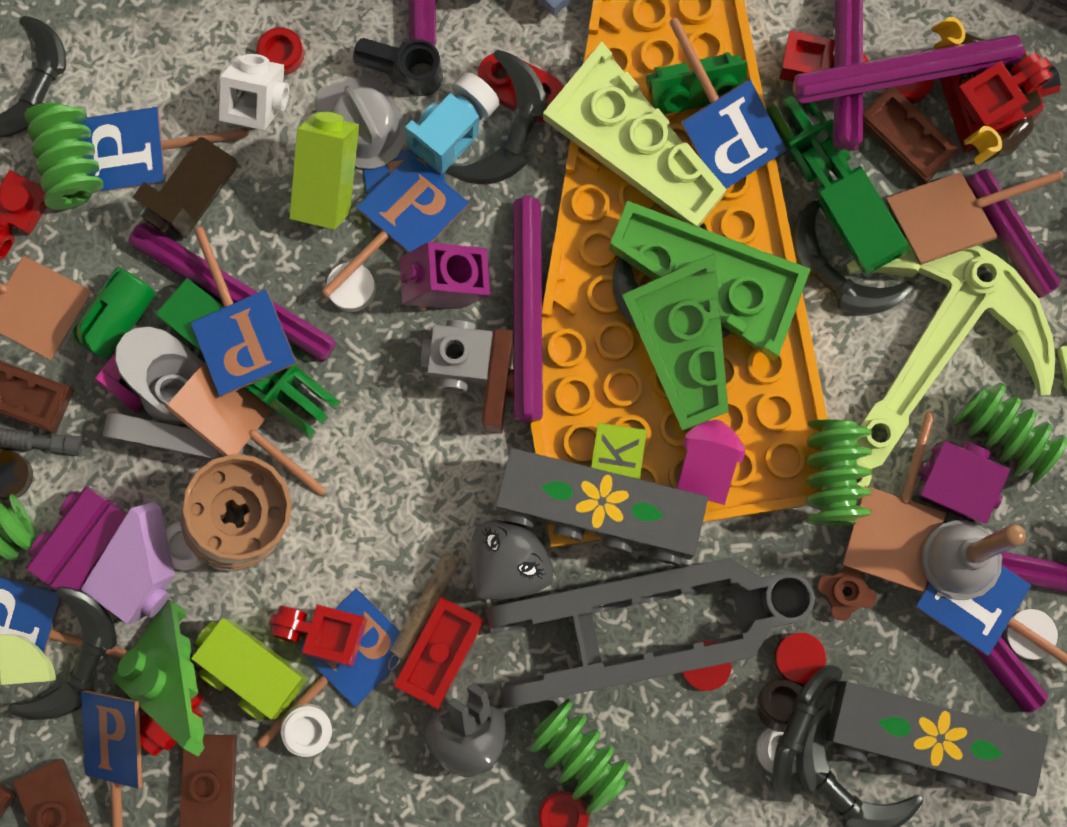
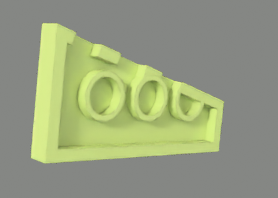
(623, 131)

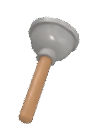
(965, 558)

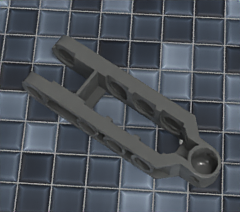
(758, 601)

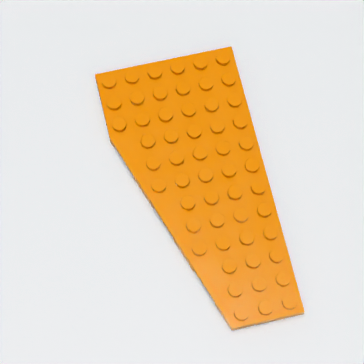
(597, 359)

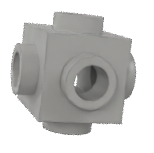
(458, 373)

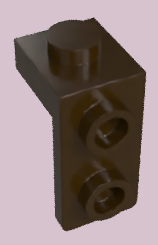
(188, 189)

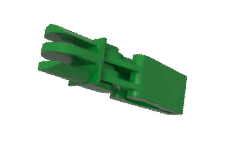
(848, 201)
(193, 303)

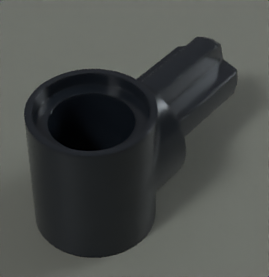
(400, 61)

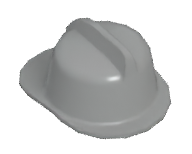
(370, 105)
(155, 368)

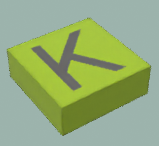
(619, 449)

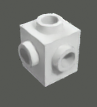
(252, 91)

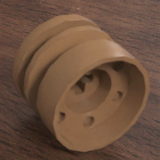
(245, 486)

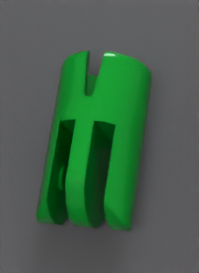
(113, 313)

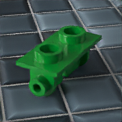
(679, 89)

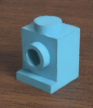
(443, 131)

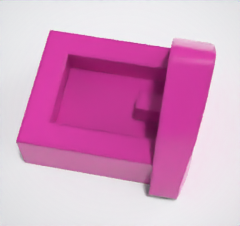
(109, 378)
(710, 460)

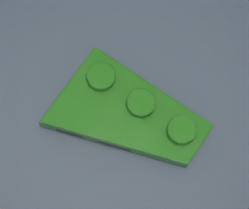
(684, 339)

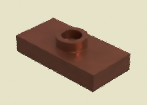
(908, 135)
(499, 381)
(32, 397)
(209, 783)
(51, 797)

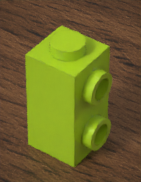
(324, 170)
(248, 668)

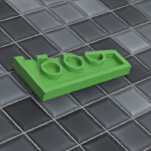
(754, 287)

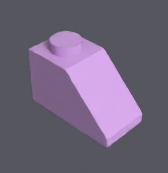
(134, 567)

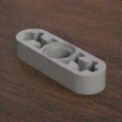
(158, 437)

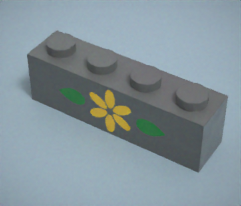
(601, 505)
(936, 738)

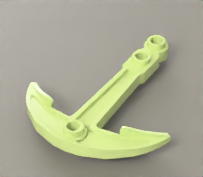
(966, 299)

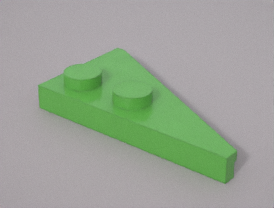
(164, 678)

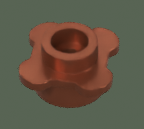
(843, 605)

